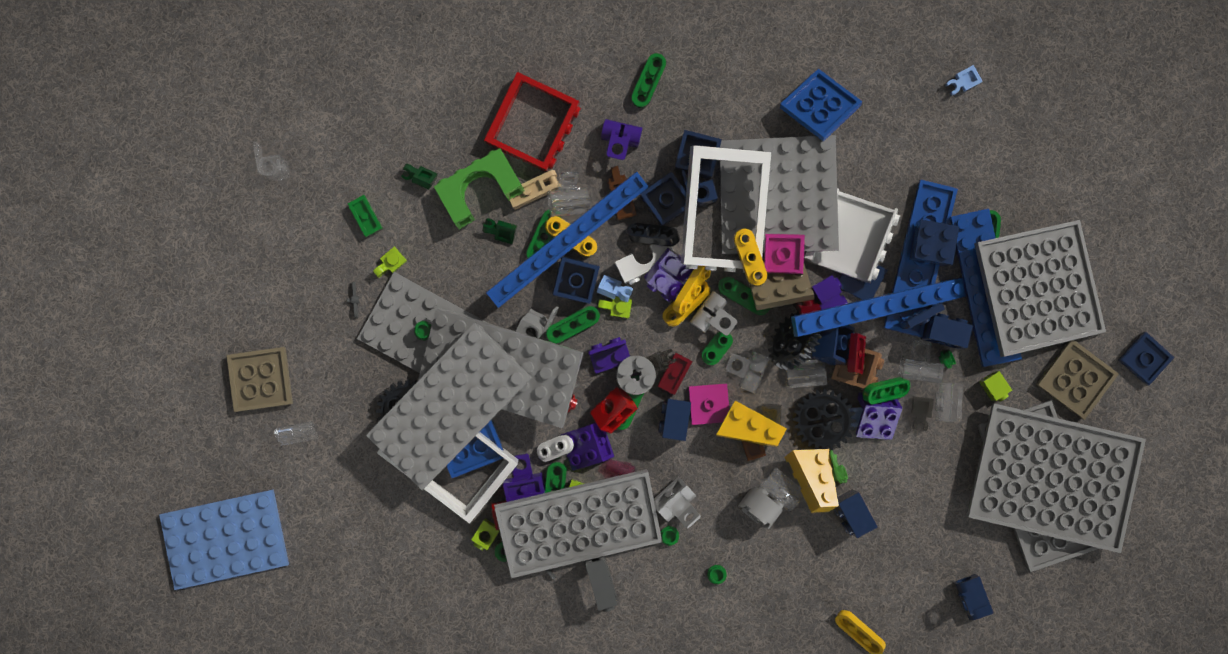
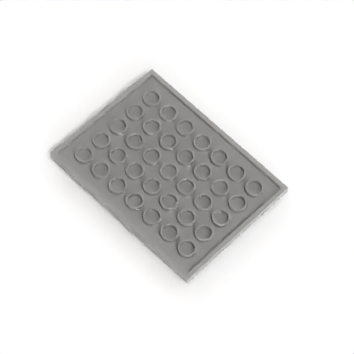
(1056, 478)

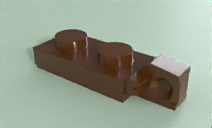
(628, 210)

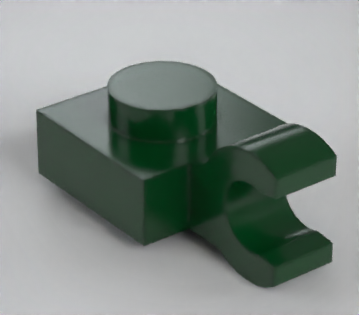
(421, 176)
(502, 230)

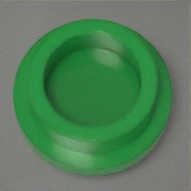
(422, 330)
(947, 359)
(669, 535)
(716, 574)

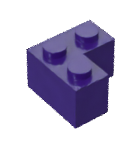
(828, 293)

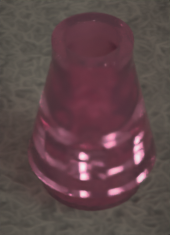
(619, 467)

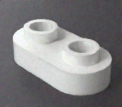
(553, 448)

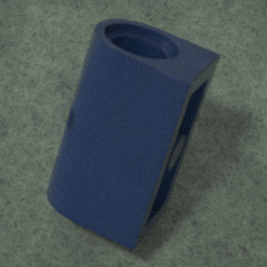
(706, 188)
(973, 597)

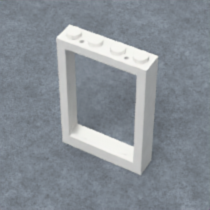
(726, 154)
(483, 495)

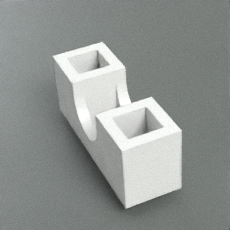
(631, 270)

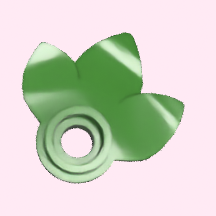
(839, 471)

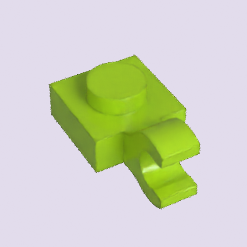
(391, 261)
(617, 306)

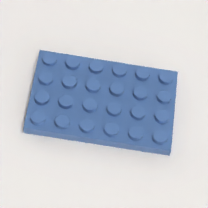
(224, 539)

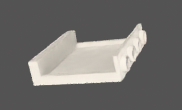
(862, 238)

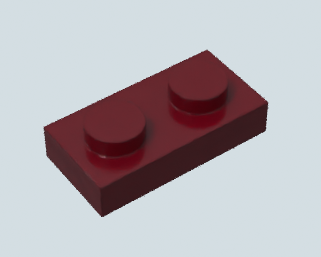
(807, 306)
(856, 347)
(675, 374)

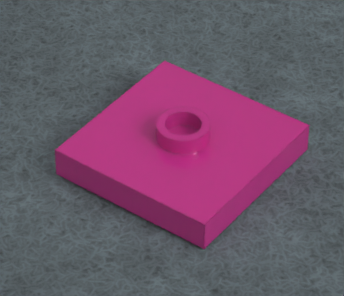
(784, 253)
(709, 403)

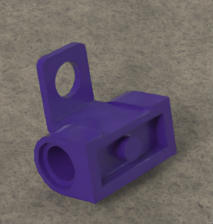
(620, 134)
(524, 482)

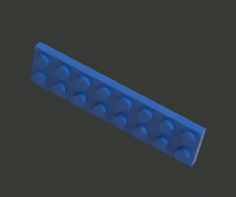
(931, 203)
(975, 228)

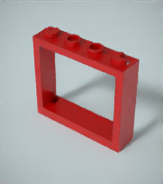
(504, 110)

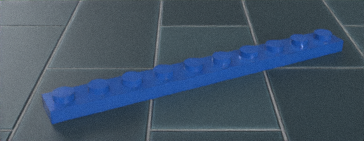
(567, 239)
(877, 307)

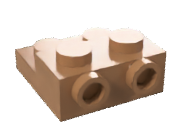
(872, 362)

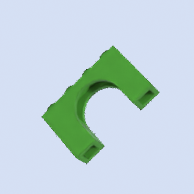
(453, 189)

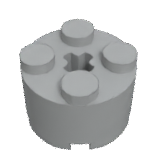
(641, 365)
(760, 507)

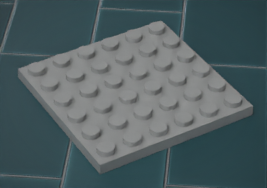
(798, 197)
(1040, 288)

